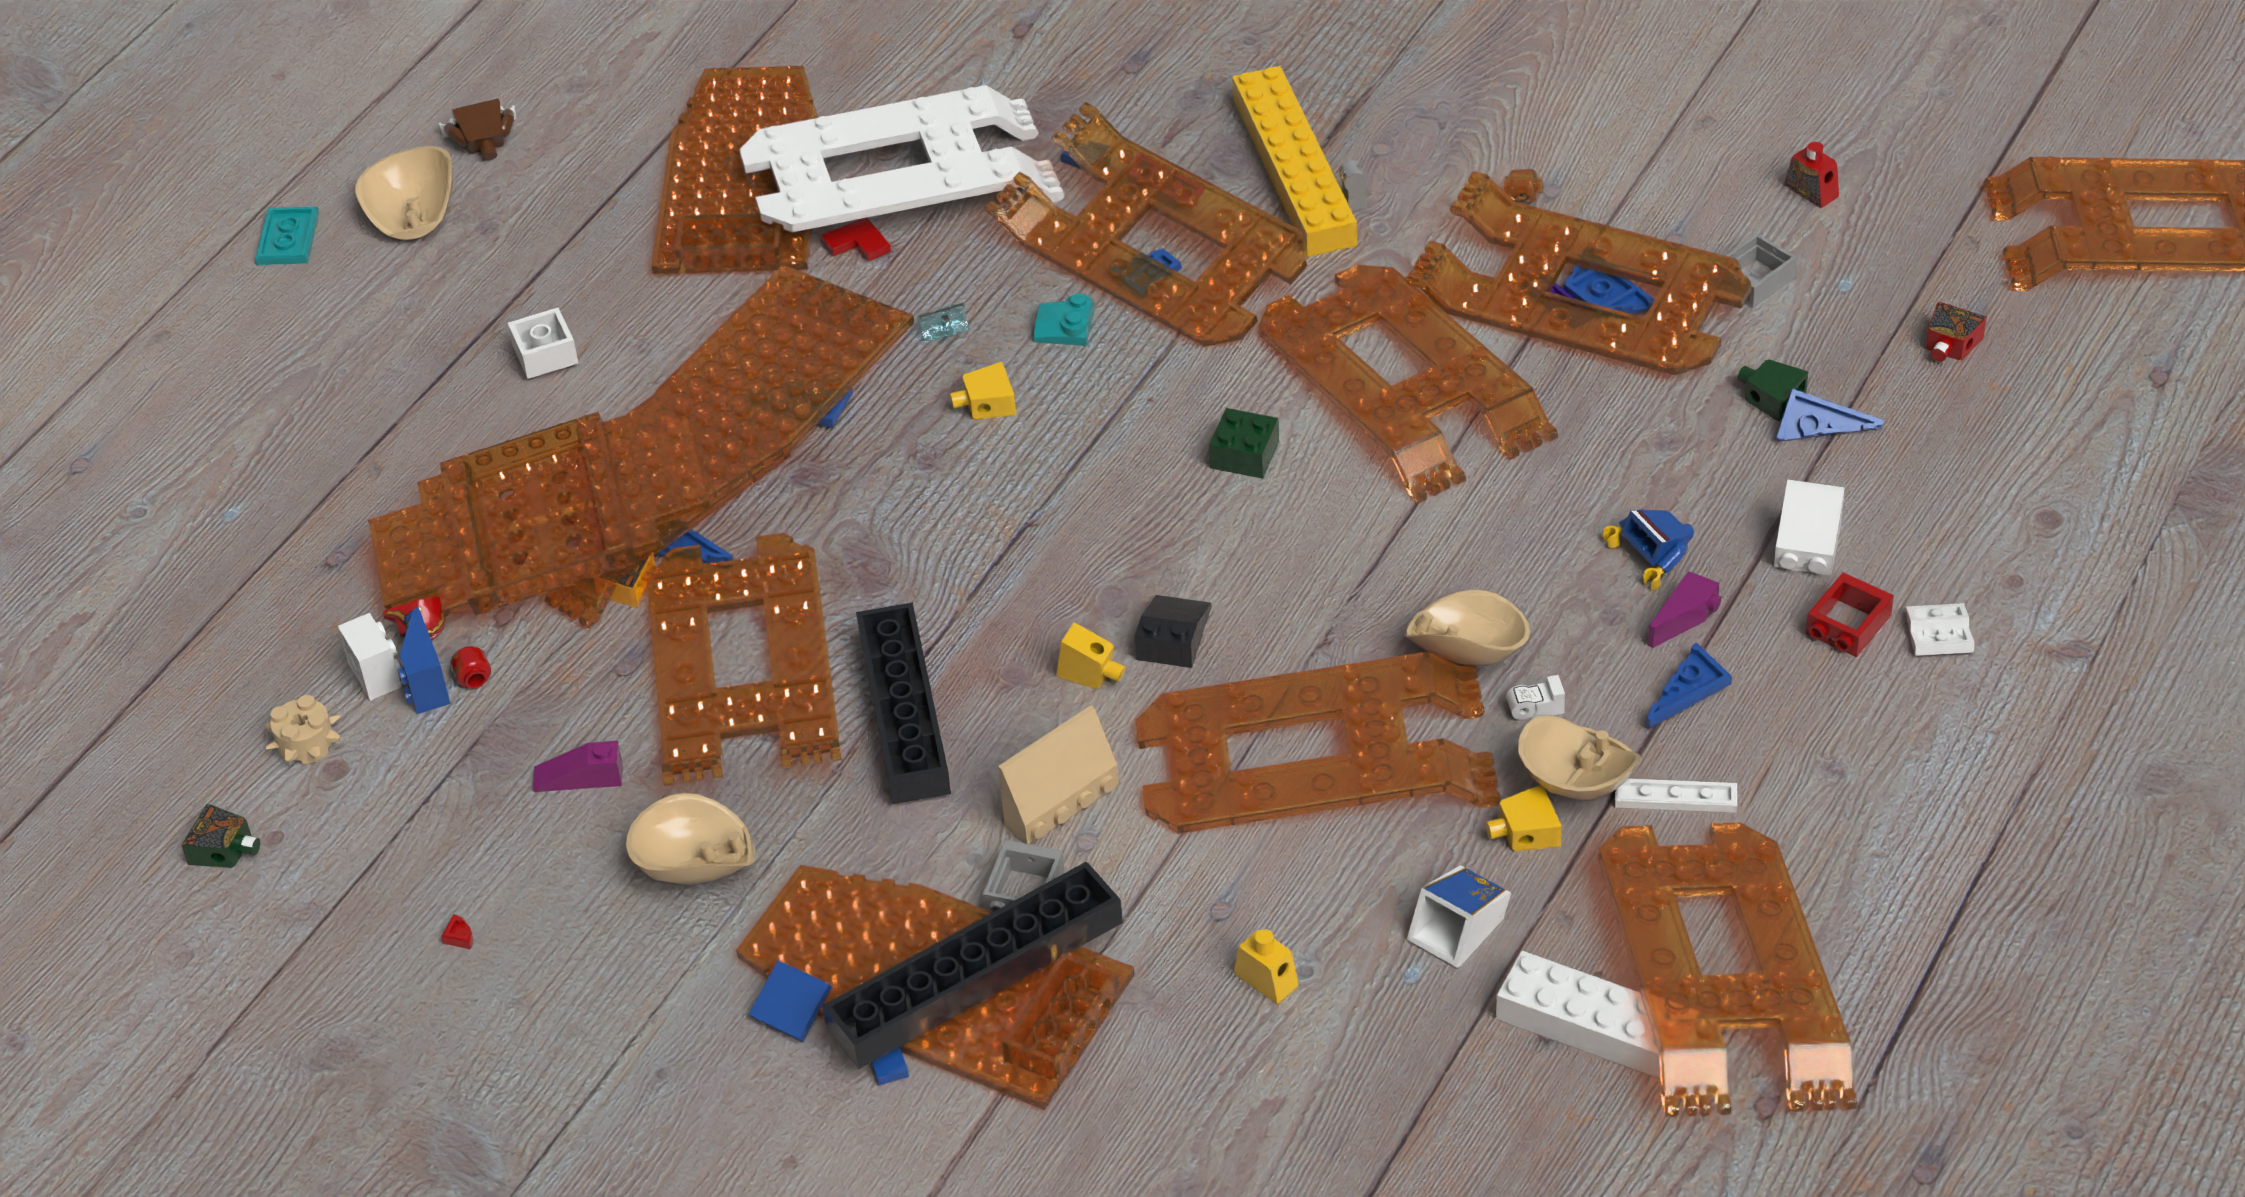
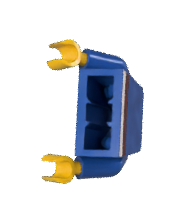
(1656, 537)

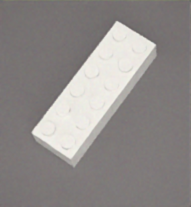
(1579, 1012)

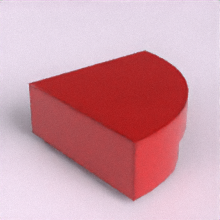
(458, 933)

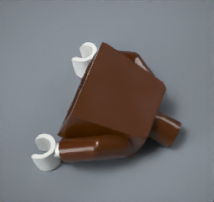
(480, 127)

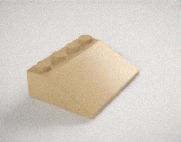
(1057, 776)

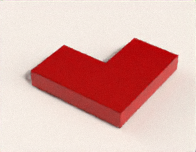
(857, 234)

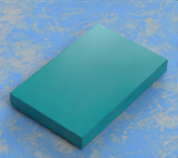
(287, 235)

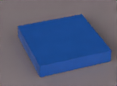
(790, 1000)

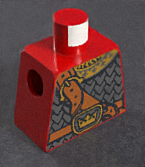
(1813, 175)
(1954, 332)

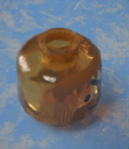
(1523, 185)

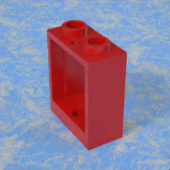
(1859, 596)

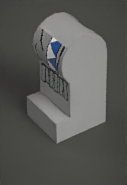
(1353, 185)

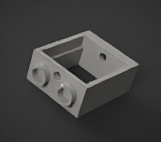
(1781, 262)
(1018, 857)

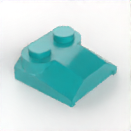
(1065, 321)

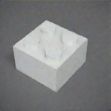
(543, 343)
(370, 655)

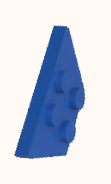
(1607, 291)

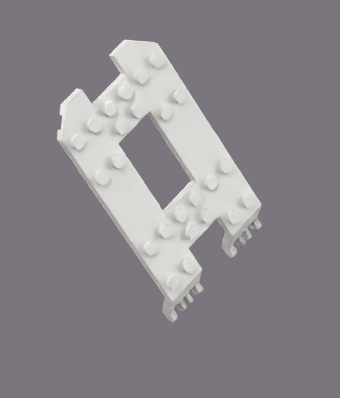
(946, 131)

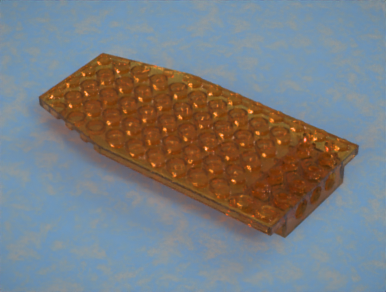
(707, 198)
(773, 372)
(860, 927)

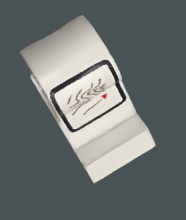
(1537, 699)

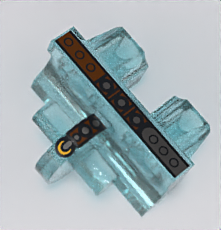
(943, 322)

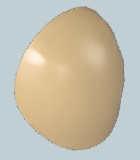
(407, 191)
(1470, 628)
(1574, 758)
(689, 840)

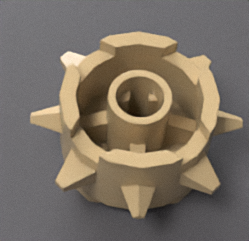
(302, 730)

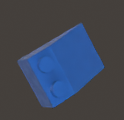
(421, 668)

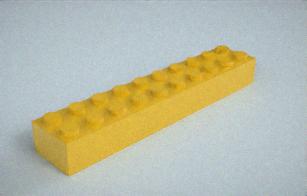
(1294, 161)

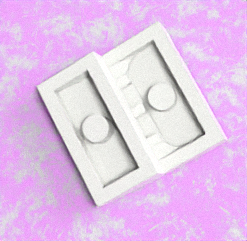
(1939, 629)

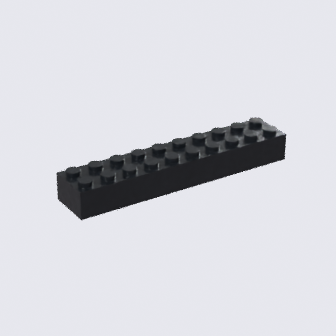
(972, 964)

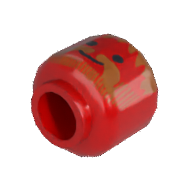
(470, 667)

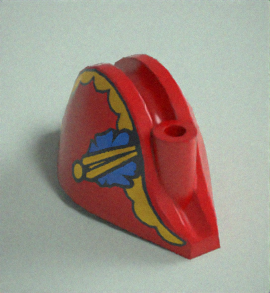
(430, 610)

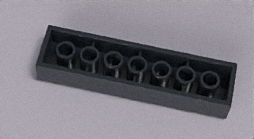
(903, 703)

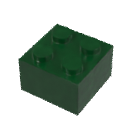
(1244, 443)

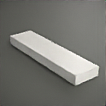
(1677, 795)

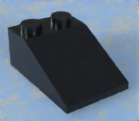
(1171, 631)

